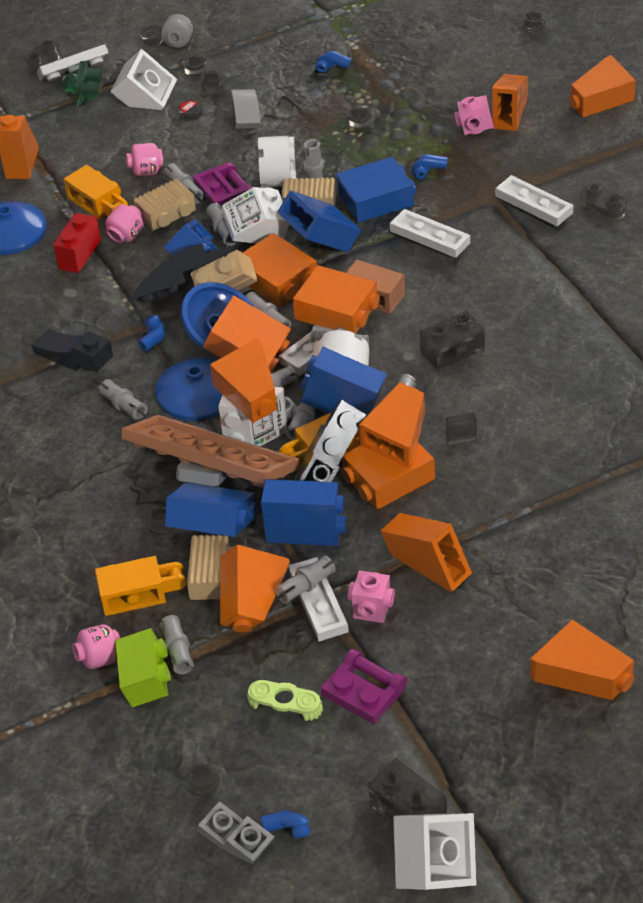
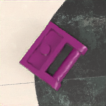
(216, 187)
(357, 693)

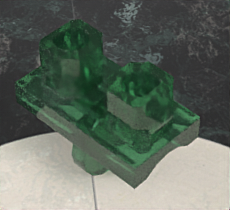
(83, 83)

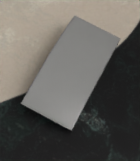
(245, 108)
(233, 834)

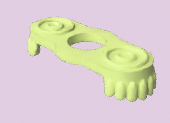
(303, 701)

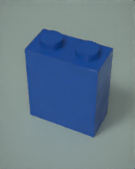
(375, 189)
(318, 221)
(341, 378)
(210, 509)
(303, 512)

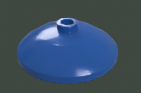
(20, 226)
(204, 307)
(188, 390)

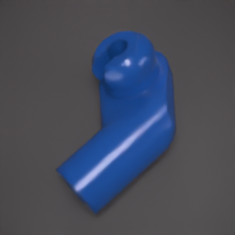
(331, 59)
(427, 162)
(155, 333)
(287, 819)

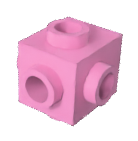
(474, 115)
(371, 596)

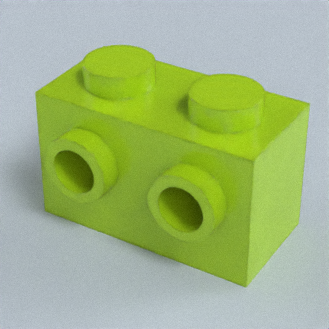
(142, 667)

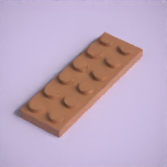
(210, 449)

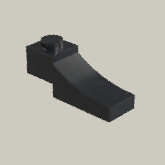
(74, 351)

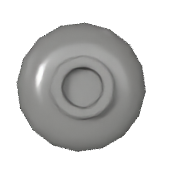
(177, 30)

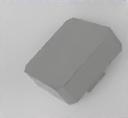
(197, 474)

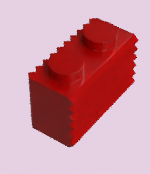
(76, 242)

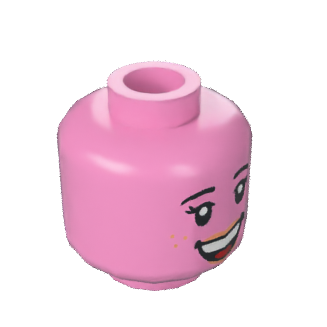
(144, 159)
(124, 223)
(96, 646)

